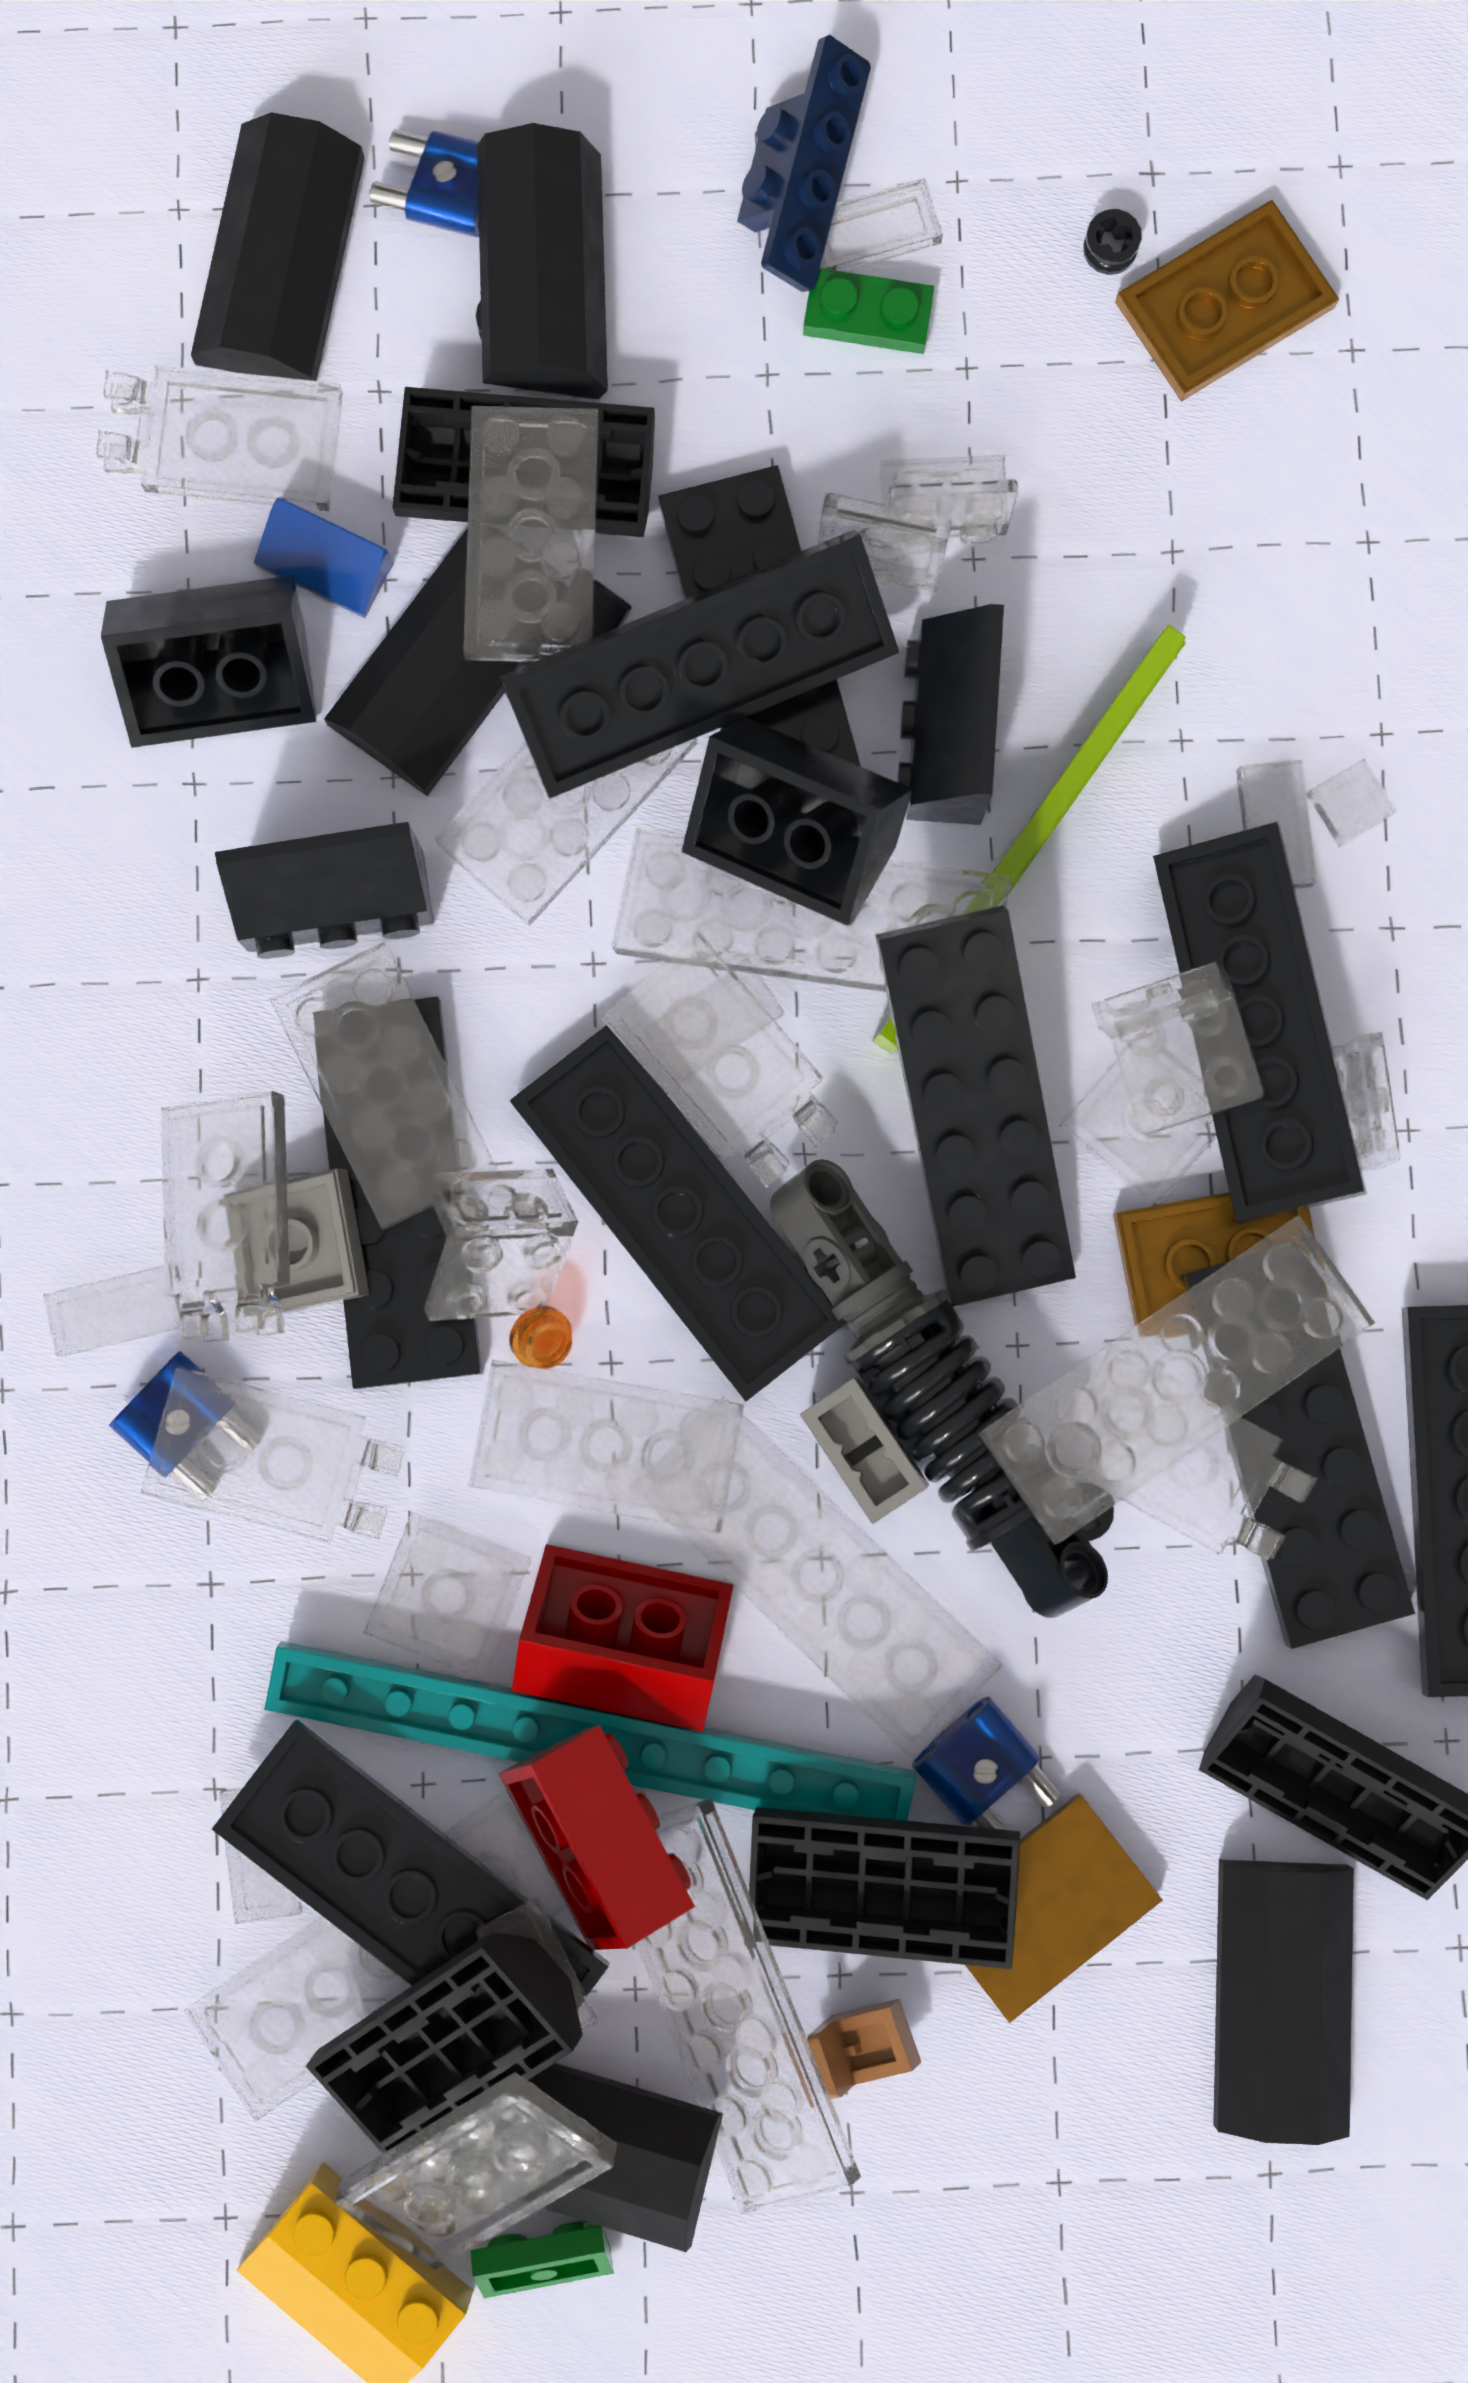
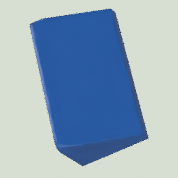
(322, 557)

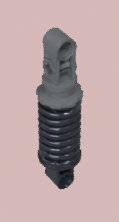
(929, 1370)

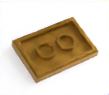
(1226, 300)
(1182, 1238)
(1071, 1903)

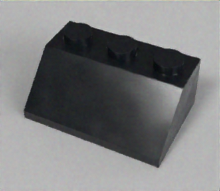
(209, 661)
(952, 715)
(794, 819)
(326, 889)

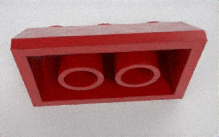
(622, 1637)
(599, 1839)

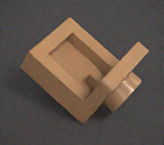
(863, 2046)

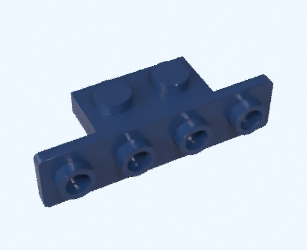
(803, 163)

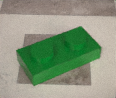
(869, 311)
(523, 2264)

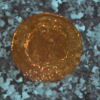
(541, 1337)

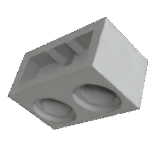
(864, 1450)

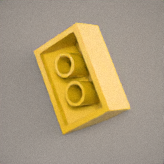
(355, 2286)

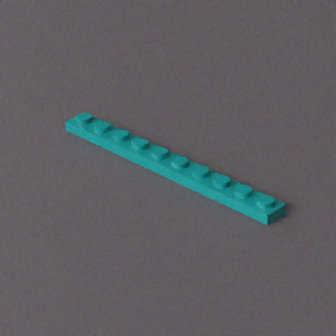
(518, 1725)

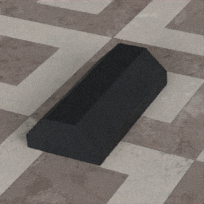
(278, 249)
(542, 261)
(436, 457)
(417, 692)
(1340, 1787)
(885, 1886)
(1283, 2001)
(451, 2038)
(658, 2159)

